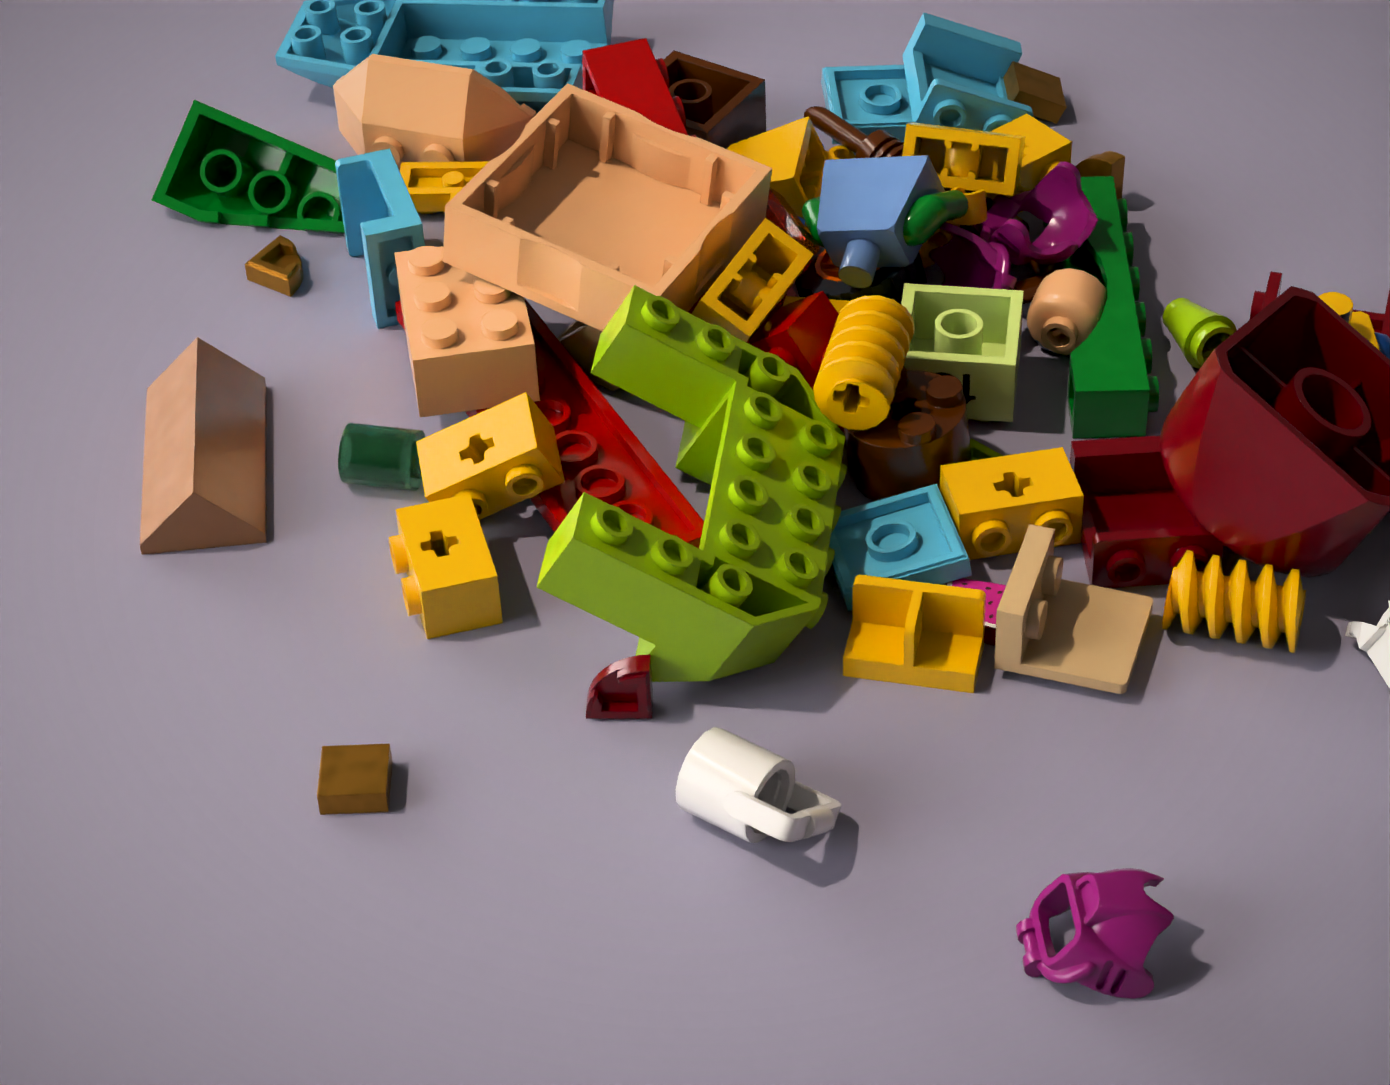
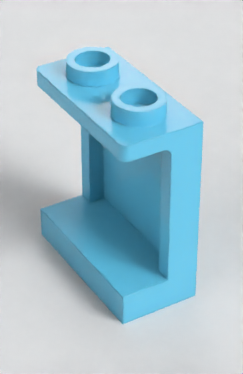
(959, 74)
(377, 223)

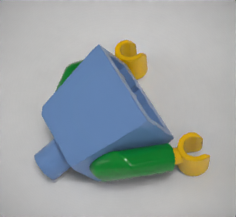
(883, 212)

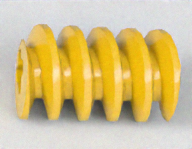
(863, 362)
(1235, 601)

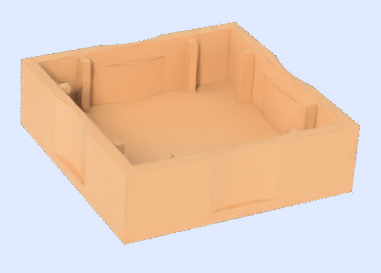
(604, 205)

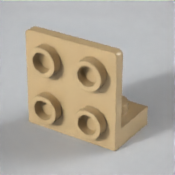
(1066, 626)

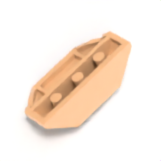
(426, 111)

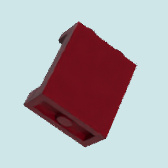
(1132, 515)

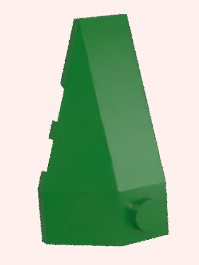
(248, 177)

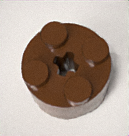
(919, 434)

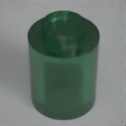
(380, 456)

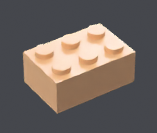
(463, 336)

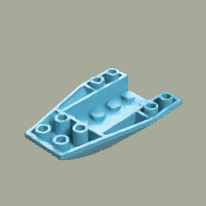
(516, 44)

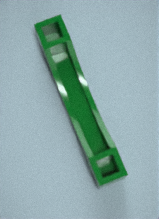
(1110, 368)

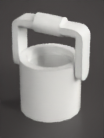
(749, 790)

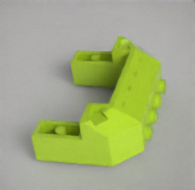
(767, 512)

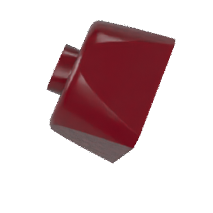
(1286, 438)

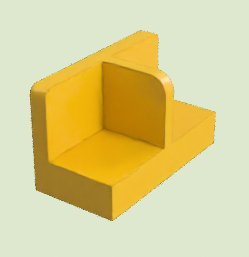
(915, 633)

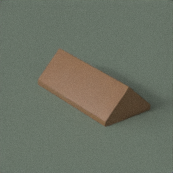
(204, 454)

